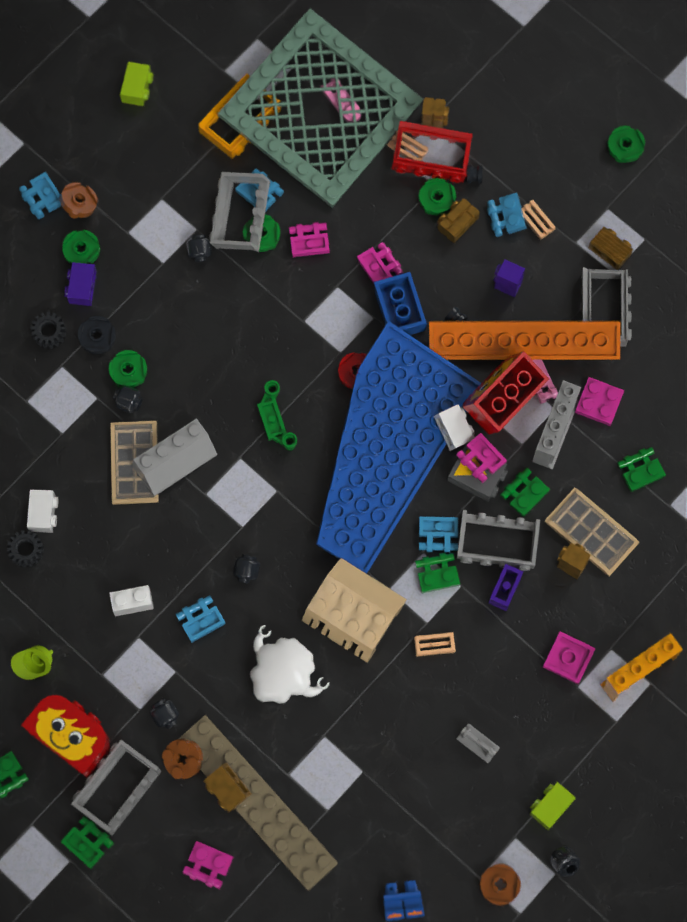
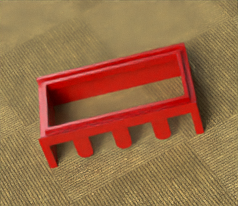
(433, 170)

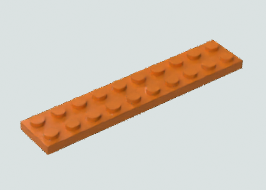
(536, 338)

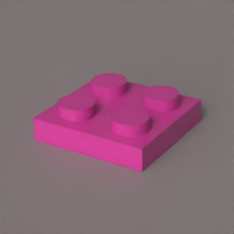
(599, 401)
(569, 657)

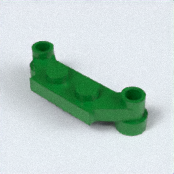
(272, 418)

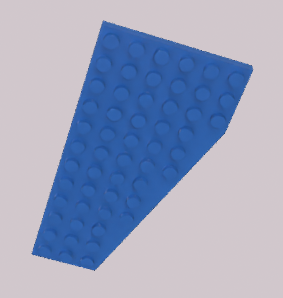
(387, 443)

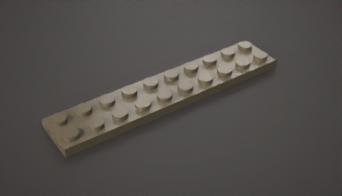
(264, 808)

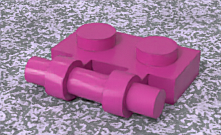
(309, 244)
(375, 267)
(485, 453)
(211, 859)

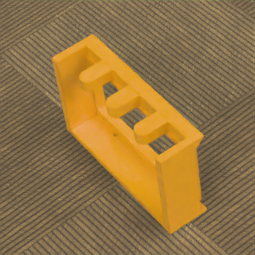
(238, 144)
(641, 666)

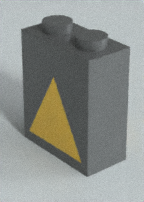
(463, 478)

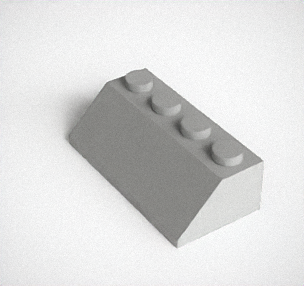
(174, 457)

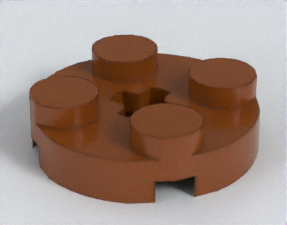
(74, 208)
(175, 766)
(491, 892)

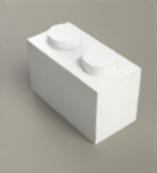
(454, 427)
(41, 511)
(131, 600)

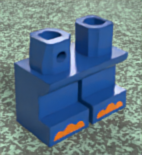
(411, 899)

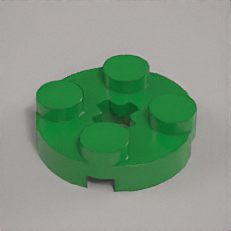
(622, 153)
(434, 206)
(81, 238)
(269, 240)
(131, 379)

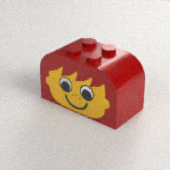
(505, 392)
(69, 733)

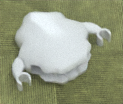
(282, 670)

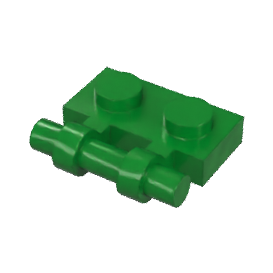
(644, 474)
(529, 496)
(440, 578)
(8, 768)
(82, 847)

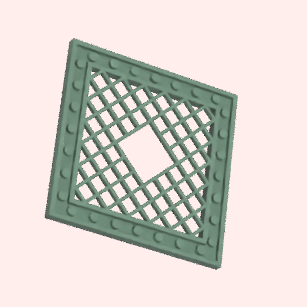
(313, 25)

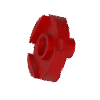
(346, 368)

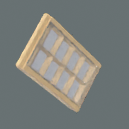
(127, 443)
(585, 523)

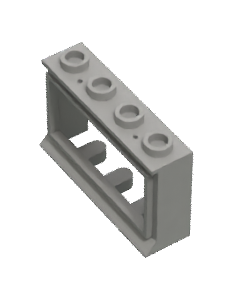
(222, 204)
(587, 275)
(557, 425)
(499, 521)
(104, 768)

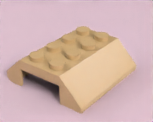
(353, 608)

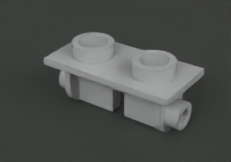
(478, 743)

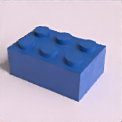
(400, 303)

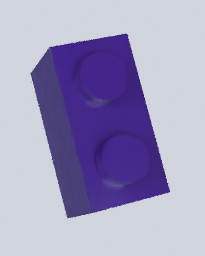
(508, 277)
(81, 284)
(505, 587)

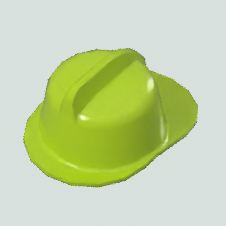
(32, 662)

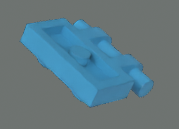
(248, 191)
(47, 193)
(512, 213)
(438, 528)
(203, 623)

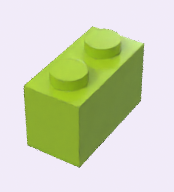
(136, 84)
(552, 805)

